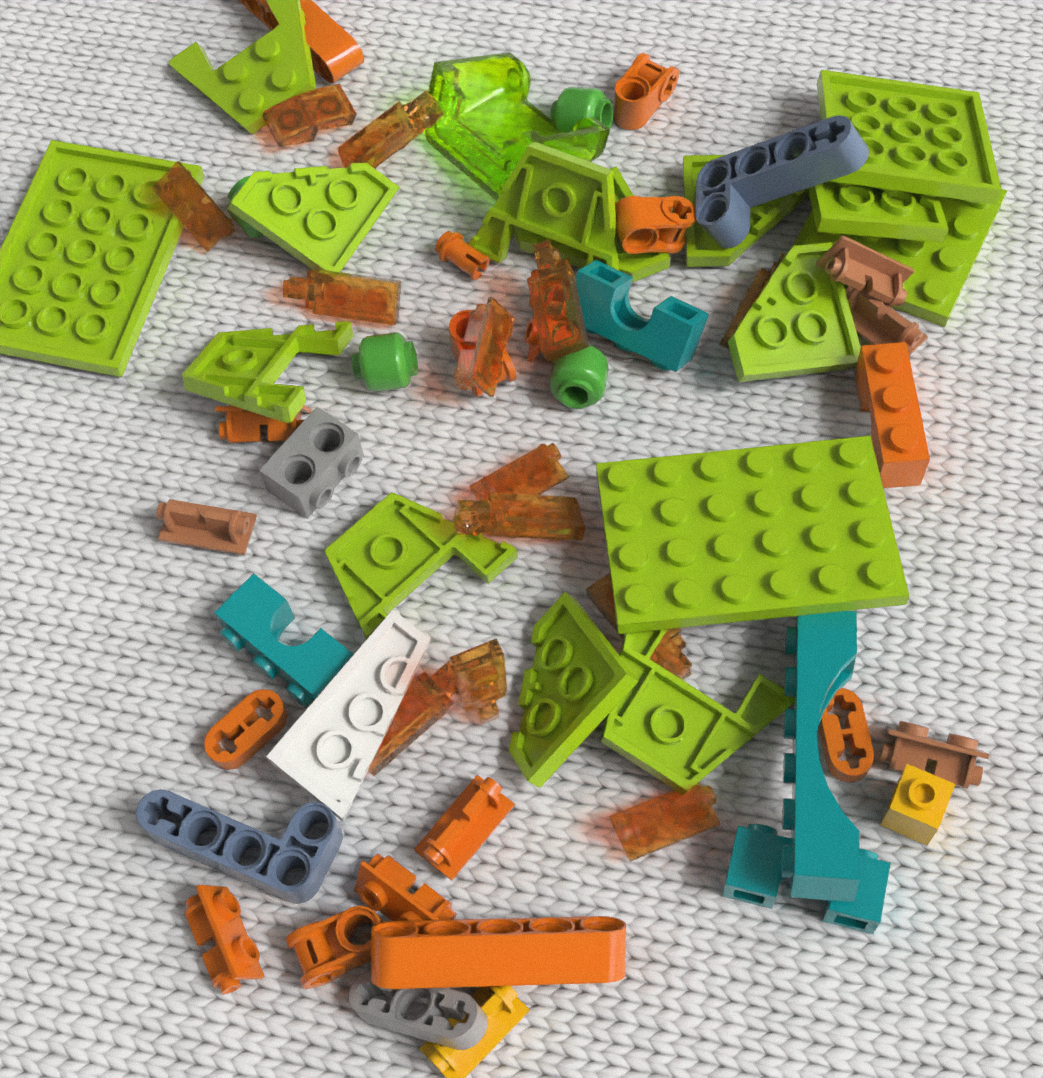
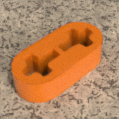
(246, 729)
(855, 732)

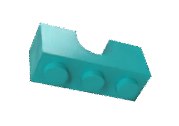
(665, 338)
(255, 620)
(756, 875)

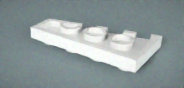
(345, 725)

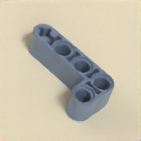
(772, 170)
(235, 838)

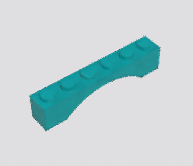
(823, 839)

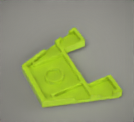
(258, 76)
(558, 200)
(246, 363)
(400, 548)
(675, 727)

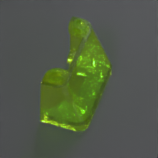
(492, 123)

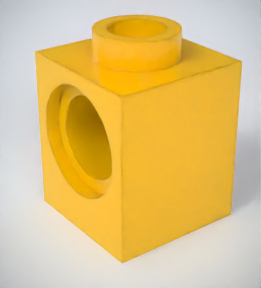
(917, 804)

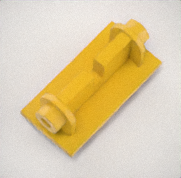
(503, 1013)

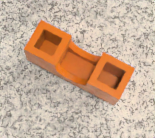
(897, 429)

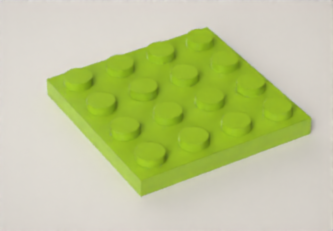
(916, 136)
(937, 266)

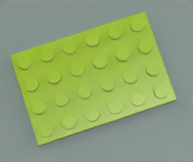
(86, 257)
(748, 535)

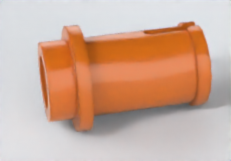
(454, 249)

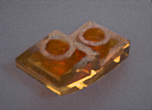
(304, 114)

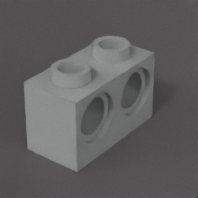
(303, 457)

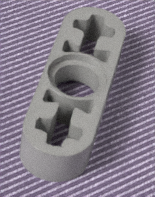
(431, 1024)

